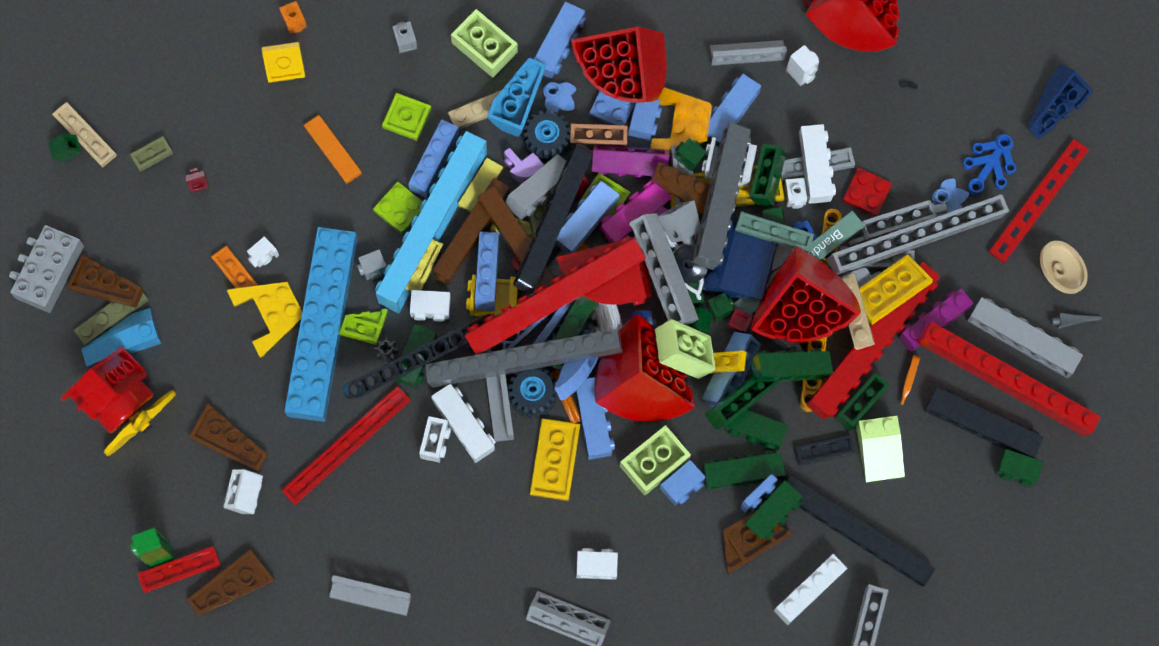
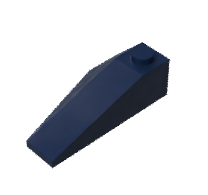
(1061, 95)

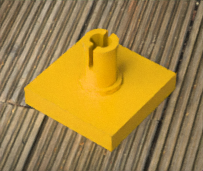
(283, 62)

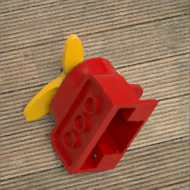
(114, 394)

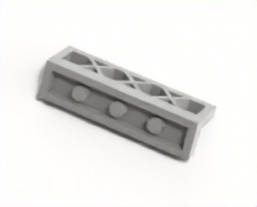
(747, 52)
(500, 408)
(370, 595)
(566, 622)

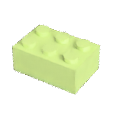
(484, 43)
(685, 349)
(655, 460)

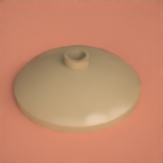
(1063, 267)

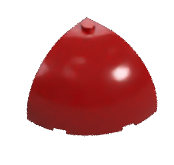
(857, 23)
(624, 63)
(627, 287)
(805, 301)
(636, 382)

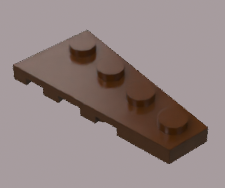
(102, 283)
(222, 437)
(234, 582)

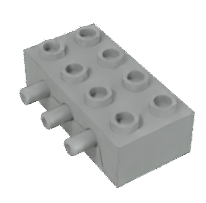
(46, 268)

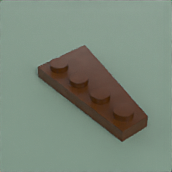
(681, 185)

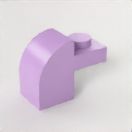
(521, 169)

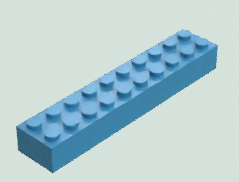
(321, 324)

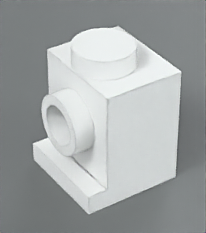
(262, 253)

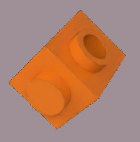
(293, 17)

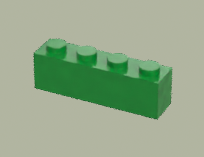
(152, 547)

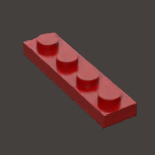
(179, 569)

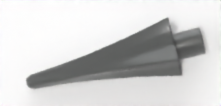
(1065, 320)

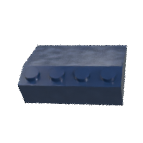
(744, 267)

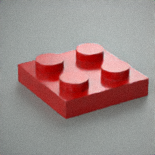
(867, 192)

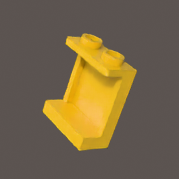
(505, 295)

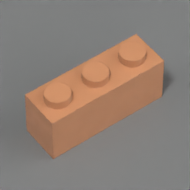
(599, 134)

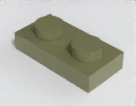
(151, 154)

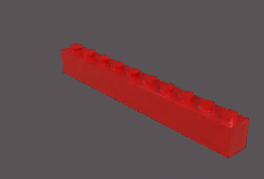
(556, 295)
(858, 362)
(1008, 379)

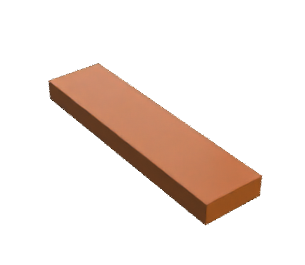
(332, 149)

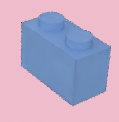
(643, 120)
(683, 483)

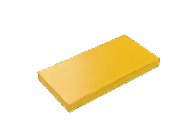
(893, 288)
(555, 459)

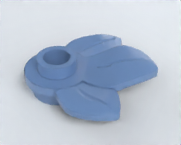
(561, 99)
(952, 196)

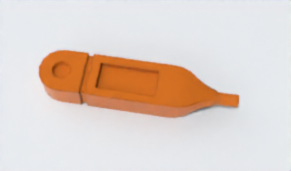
(910, 377)

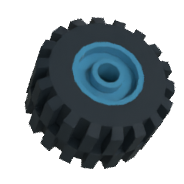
(549, 143)
(532, 392)

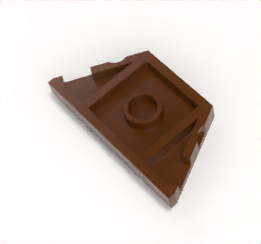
(743, 546)

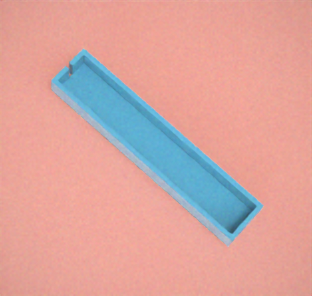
(432, 220)

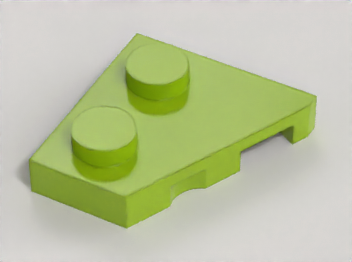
(364, 326)

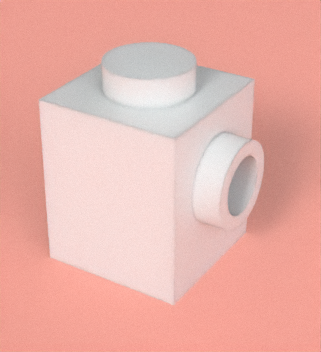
(795, 193)

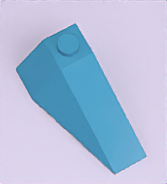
(514, 102)
(133, 333)

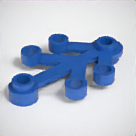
(991, 161)

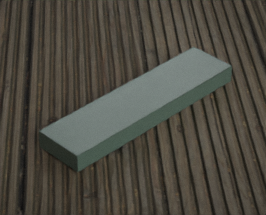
(774, 232)

